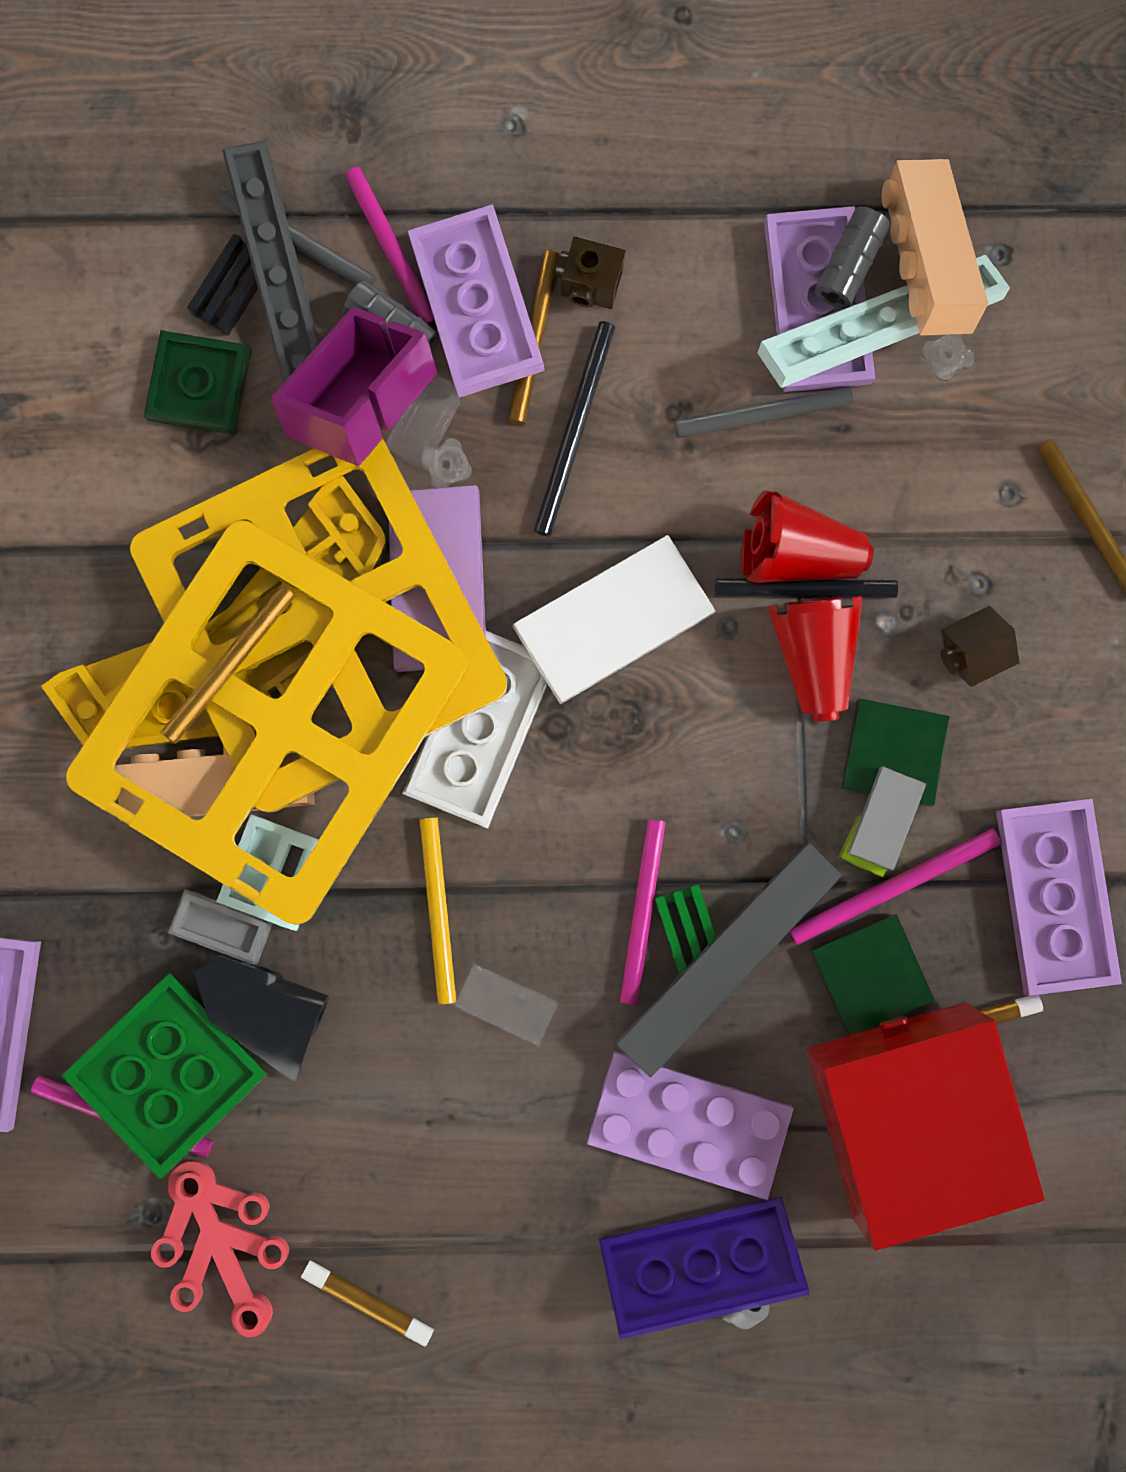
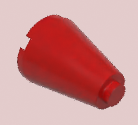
(800, 544)
(819, 652)

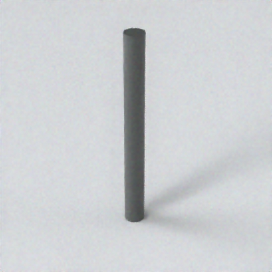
(310, 247)
(763, 412)

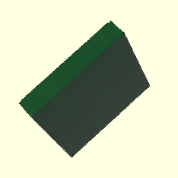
(197, 382)
(895, 739)
(872, 975)

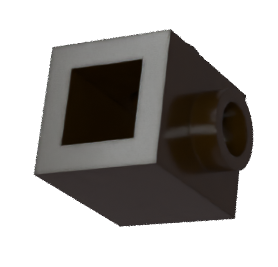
(590, 273)
(979, 646)

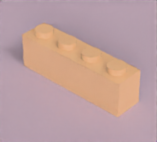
(934, 247)
(186, 782)

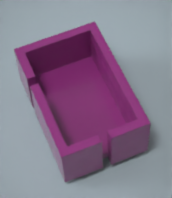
(355, 385)

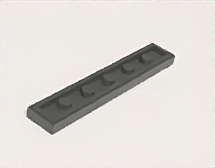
(271, 254)
(728, 960)

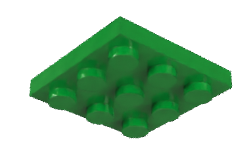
(164, 1076)

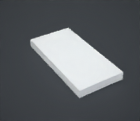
(613, 619)
(472, 759)

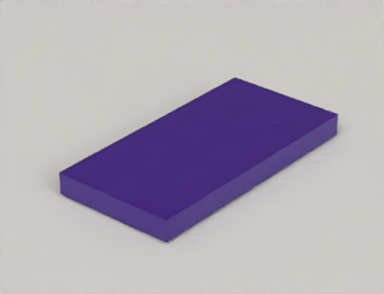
(702, 1267)

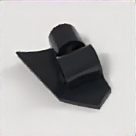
(262, 1010)

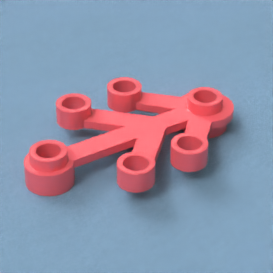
(217, 1241)

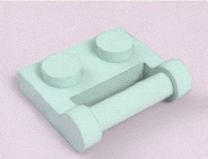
(270, 844)

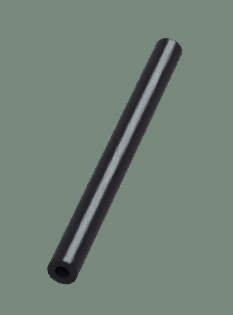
(574, 429)

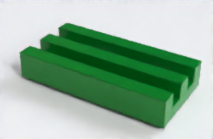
(678, 898)

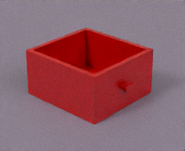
(924, 1124)

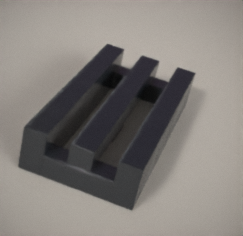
(213, 280)

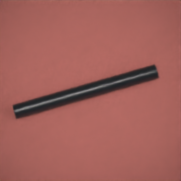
(814, 588)

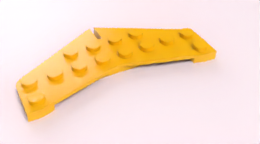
(332, 531)

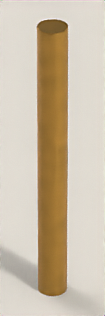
(538, 320)
(1085, 510)
(227, 664)

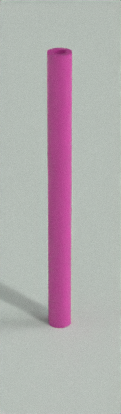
(894, 886)

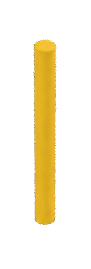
(437, 911)

